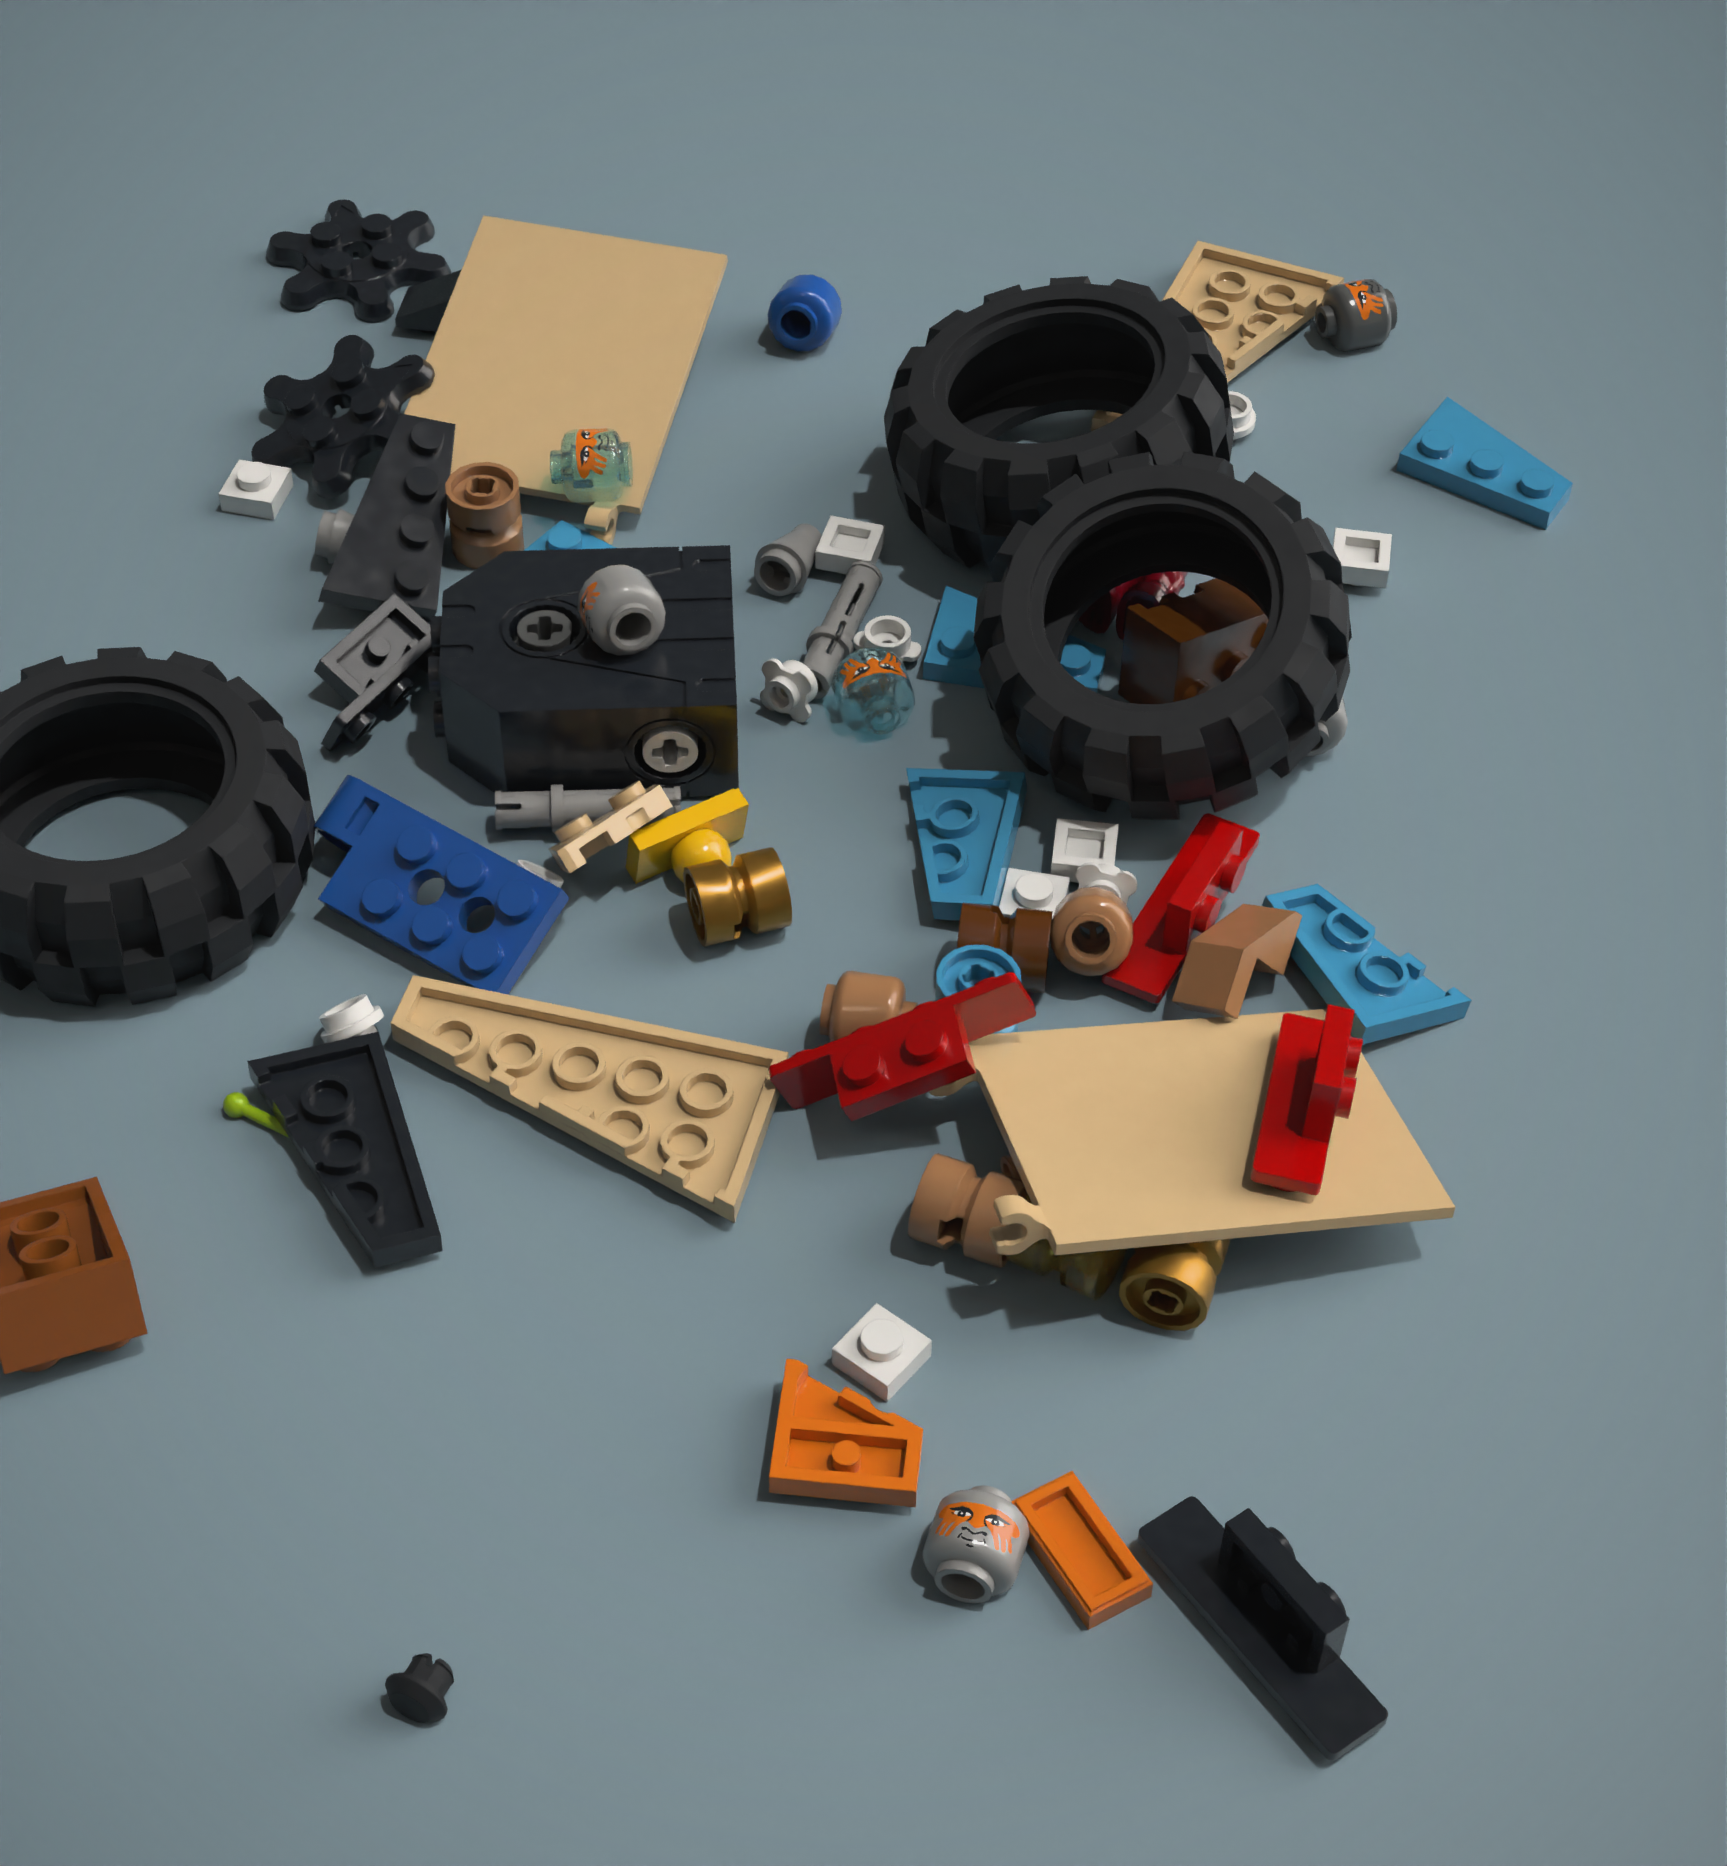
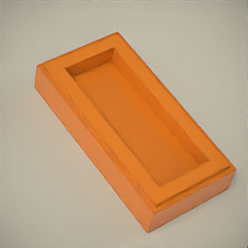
(1082, 1551)

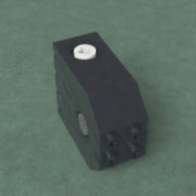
(546, 706)

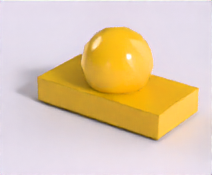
(688, 837)

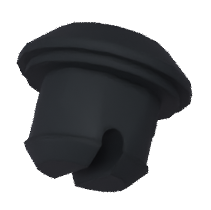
(421, 1689)

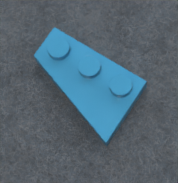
(1484, 466)
(955, 658)
(966, 833)
(1360, 973)

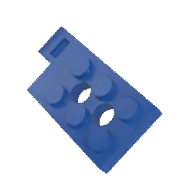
(398, 850)

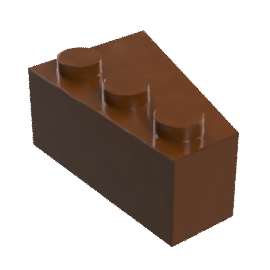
(1188, 643)

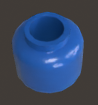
(804, 313)

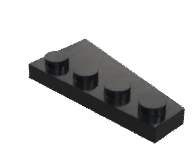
(398, 524)
(354, 1138)

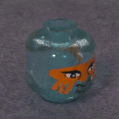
(592, 465)
(873, 688)

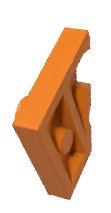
(841, 1445)

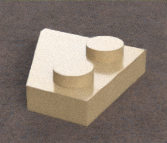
(630, 811)

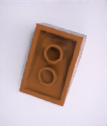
(63, 1278)

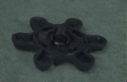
(329, 266)
(339, 442)

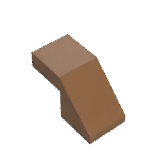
(1229, 952)

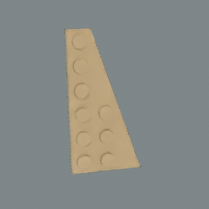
(1243, 303)
(641, 1092)

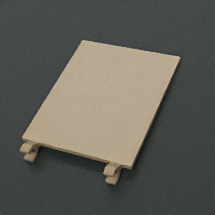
(562, 338)
(1156, 1137)

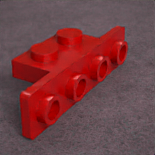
(1183, 906)
(905, 1053)
(1305, 1092)

